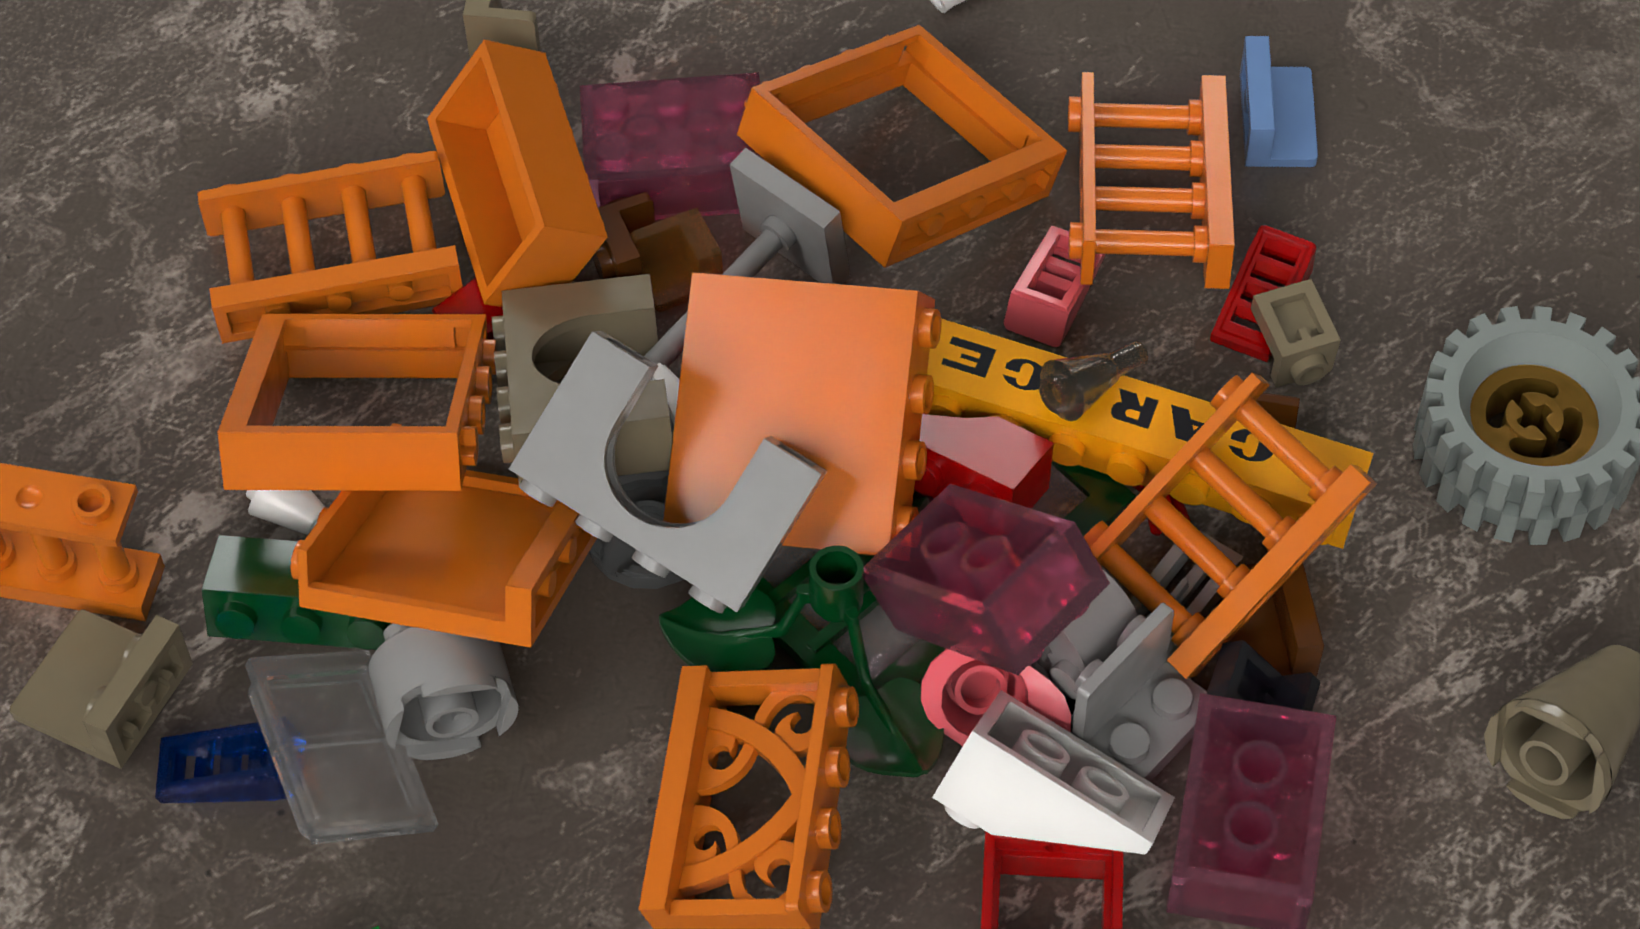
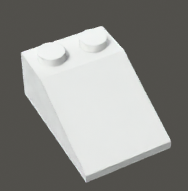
(1047, 785)

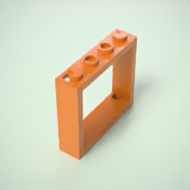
(1020, 152)
(357, 457)

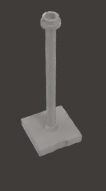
(782, 220)

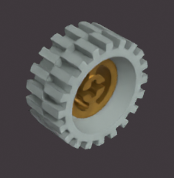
(1552, 388)

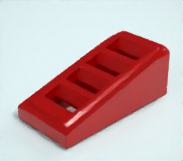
(1271, 256)

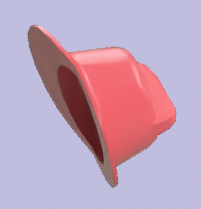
(961, 689)

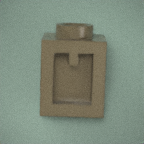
(1296, 333)

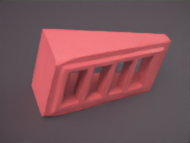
(1048, 292)

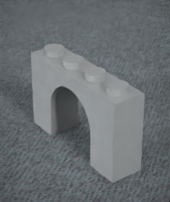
(574, 462)

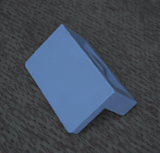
(1276, 110)

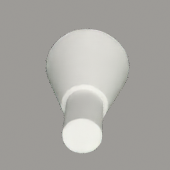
(286, 508)

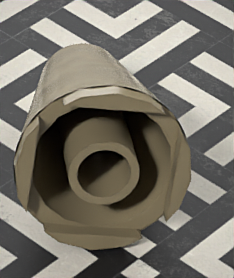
(1569, 733)

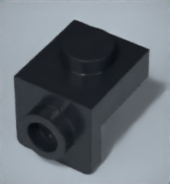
(1249, 677)

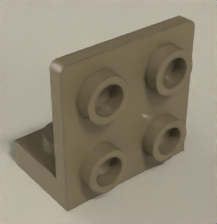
(104, 685)

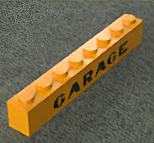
(1126, 431)

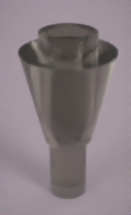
(1078, 382)

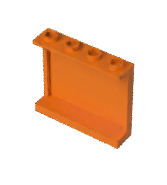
(823, 373)
(443, 560)

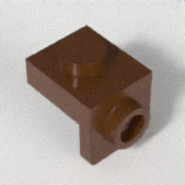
(618, 253)

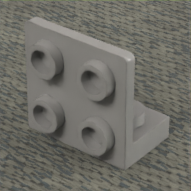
(1136, 700)

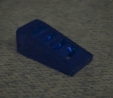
(232, 784)

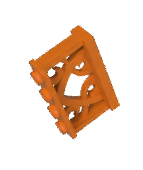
(698, 733)

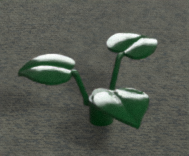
(891, 725)

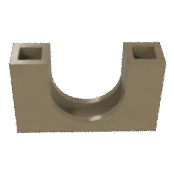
(541, 339)

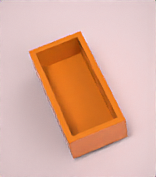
(515, 172)

